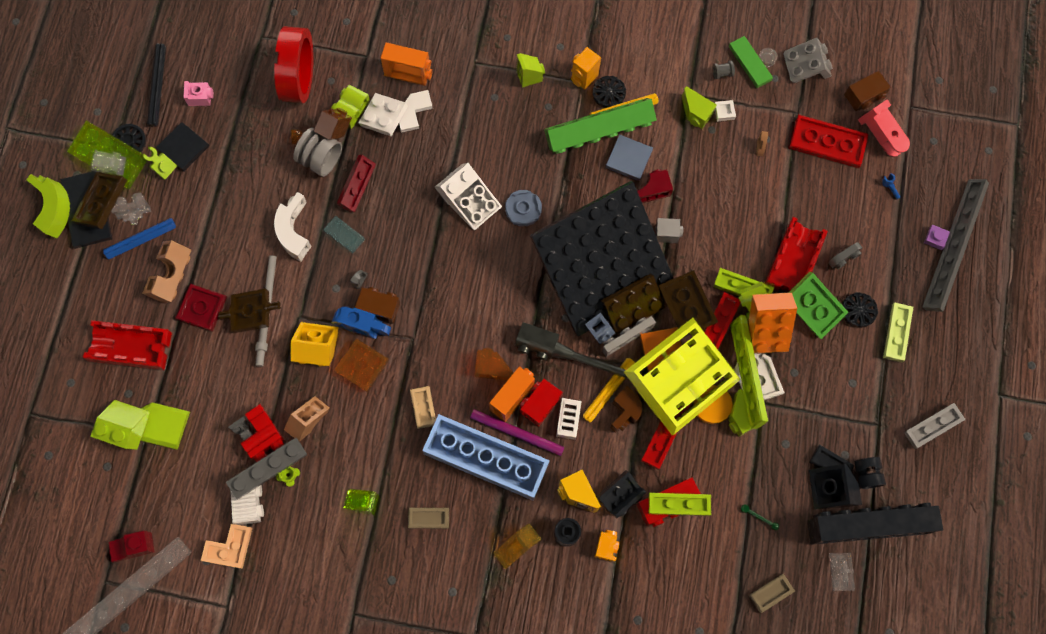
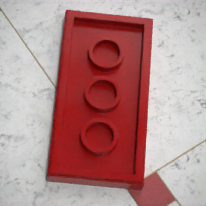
(828, 141)

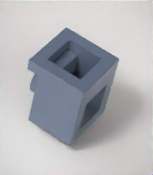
(603, 332)

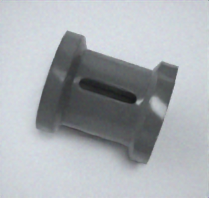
(723, 69)

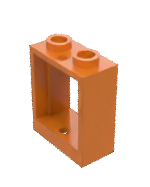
(406, 64)

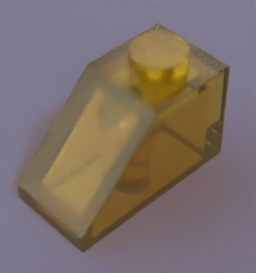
(517, 546)

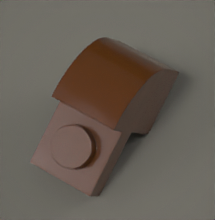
(630, 406)

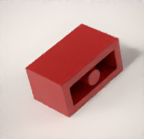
(540, 402)

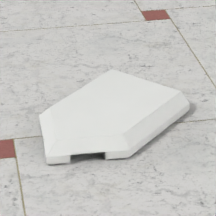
(768, 377)

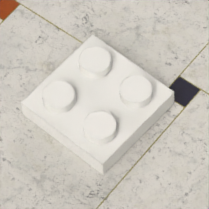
(383, 114)

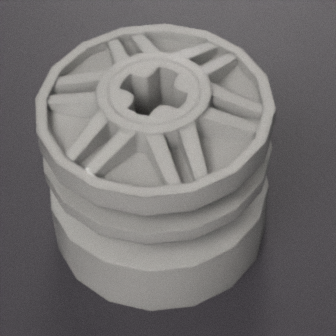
(317, 152)

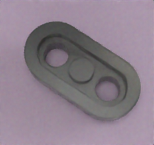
(840, 259)

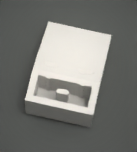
(468, 196)

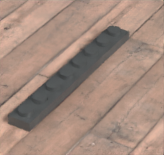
(955, 245)

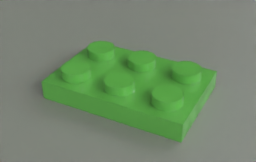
(817, 305)

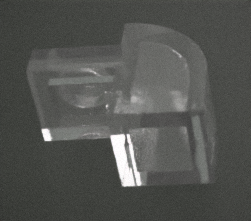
(108, 163)

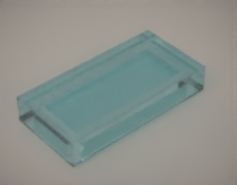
(344, 234)

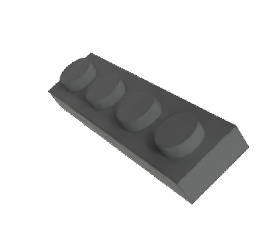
(266, 468)

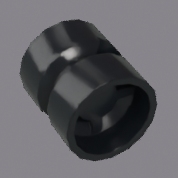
(873, 479)
(567, 532)

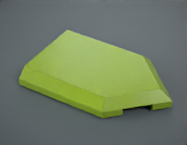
(164, 425)

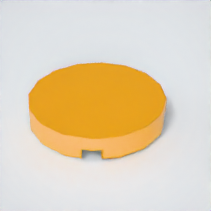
(718, 410)

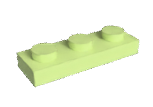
(898, 332)

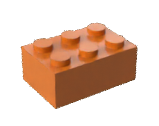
(772, 322)

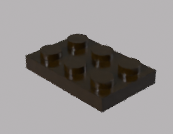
(99, 200)
(687, 301)
(633, 303)

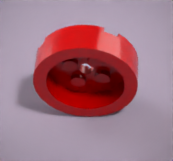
(294, 64)

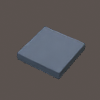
(629, 157)

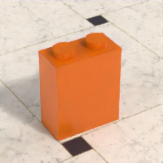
(512, 393)

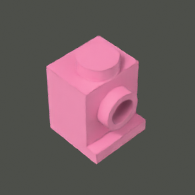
(197, 94)

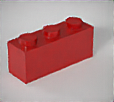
(685, 487)

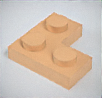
(231, 553)

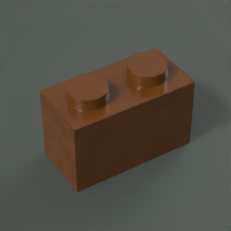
(868, 90)
(333, 123)
(381, 304)

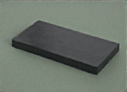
(81, 235)

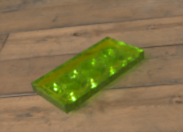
(93, 138)

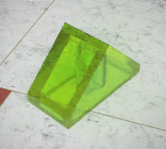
(361, 501)

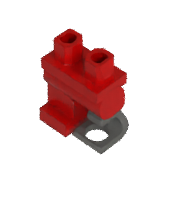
(261, 441)

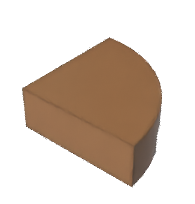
(761, 143)

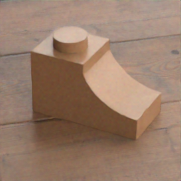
(305, 418)

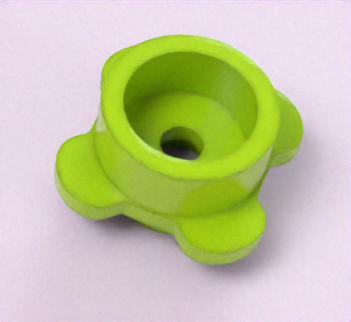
(288, 480)

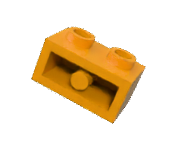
(585, 68)

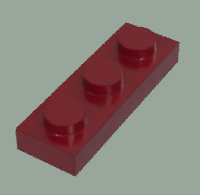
(356, 183)

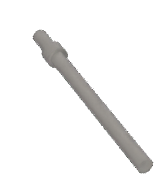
(261, 345)

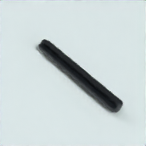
(156, 85)

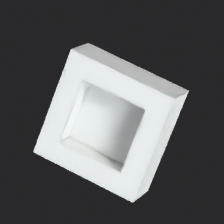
(725, 110)

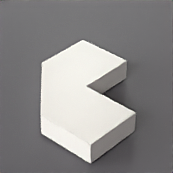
(416, 102)

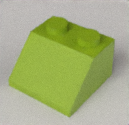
(121, 425)

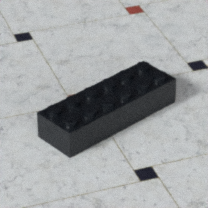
(878, 524)

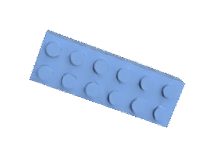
(485, 457)

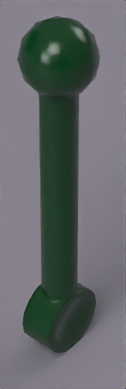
(745, 509)

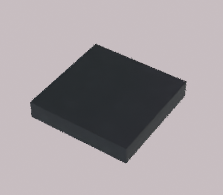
(182, 146)

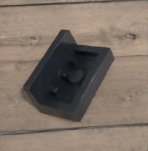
(621, 495)

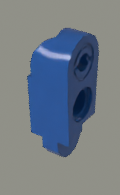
(360, 322)

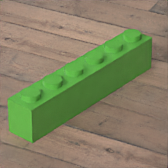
(600, 124)

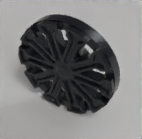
(608, 91)
(131, 138)
(859, 310)

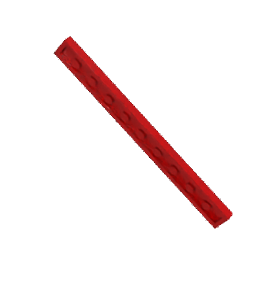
(662, 437)

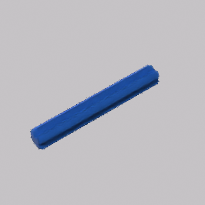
(139, 238)

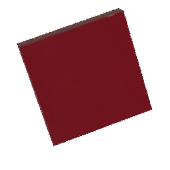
(201, 307)

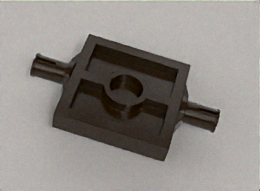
(249, 310)

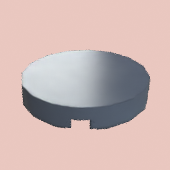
(523, 208)

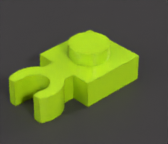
(160, 164)

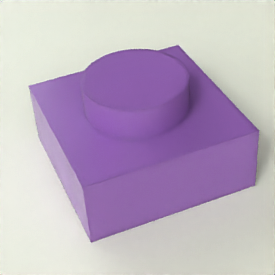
(936, 237)

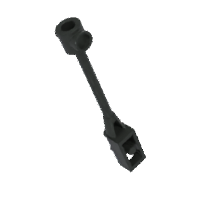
(547, 345)

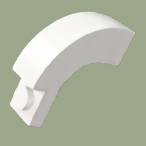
(284, 227)

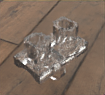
(133, 210)
(842, 572)

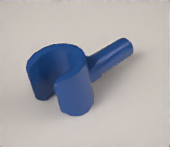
(887, 183)

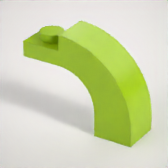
(55, 205)

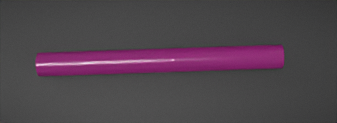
(517, 432)

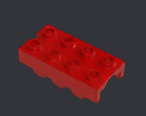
(795, 256)
(128, 345)

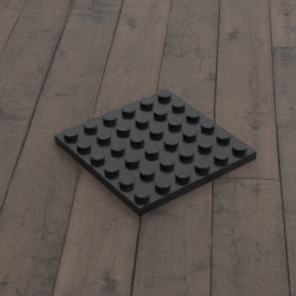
(600, 253)

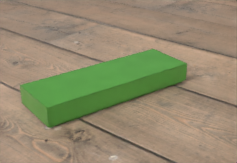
(750, 62)

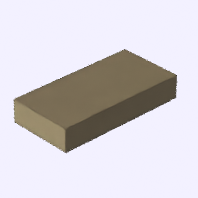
(428, 518)
(771, 593)

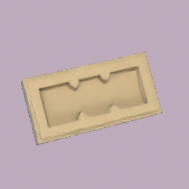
(423, 407)

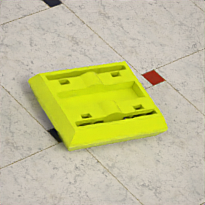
(682, 376)

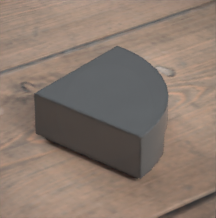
(358, 279)

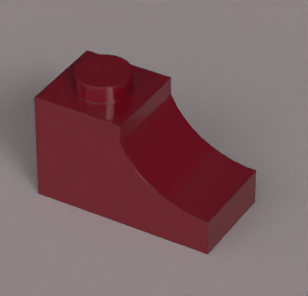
(658, 186)
(131, 546)

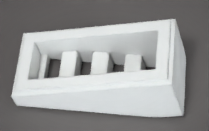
(565, 433)

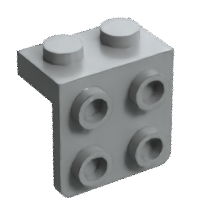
(807, 60)

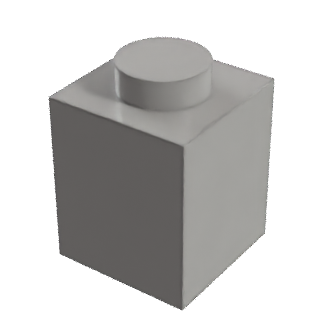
(668, 230)

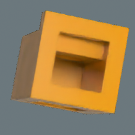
(607, 546)

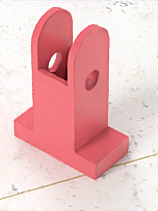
(885, 129)

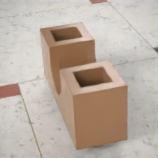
(175, 258)

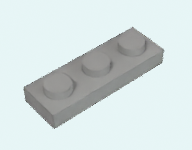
(628, 335)
(934, 426)

